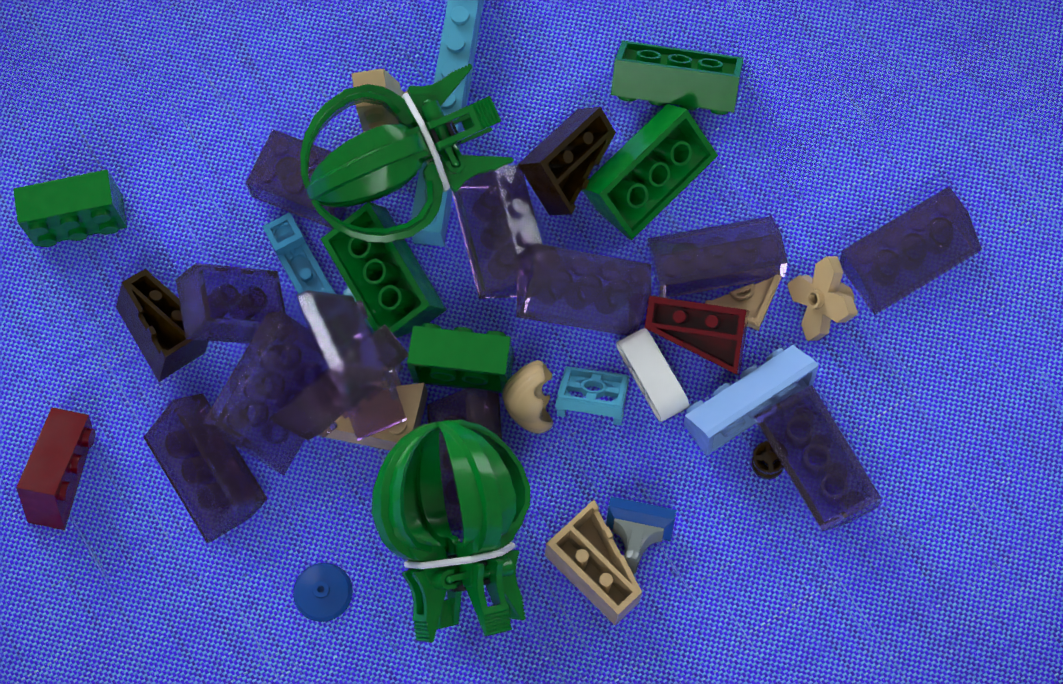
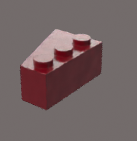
(702, 328)
(55, 468)

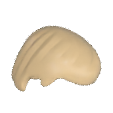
(525, 397)

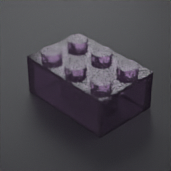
(279, 181)
(227, 301)

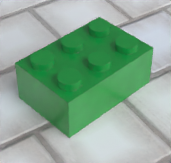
(70, 208)
(460, 358)

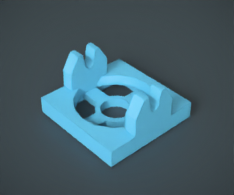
(610, 384)

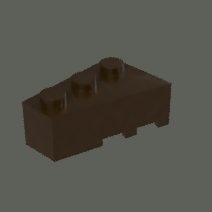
(566, 158)

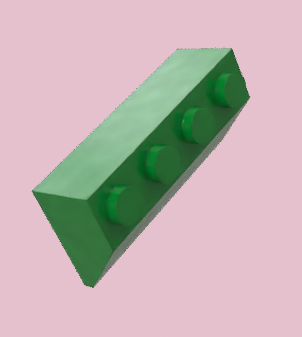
(676, 77)
(650, 170)
(384, 275)

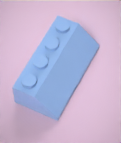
(759, 388)

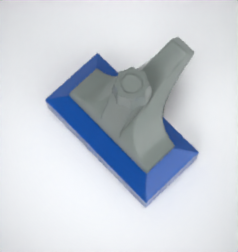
(639, 526)

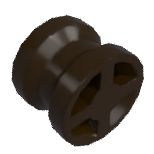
(765, 453)

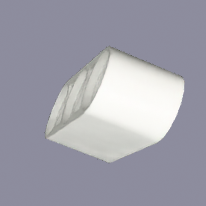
(652, 374)

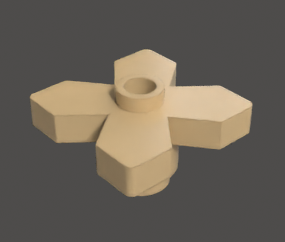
(824, 297)

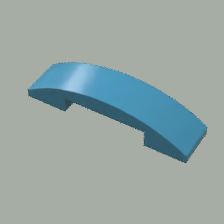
(296, 255)

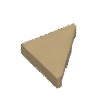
(753, 298)

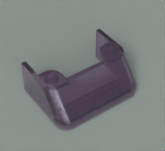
(353, 361)

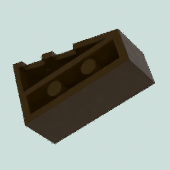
(157, 324)

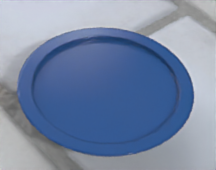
(322, 592)

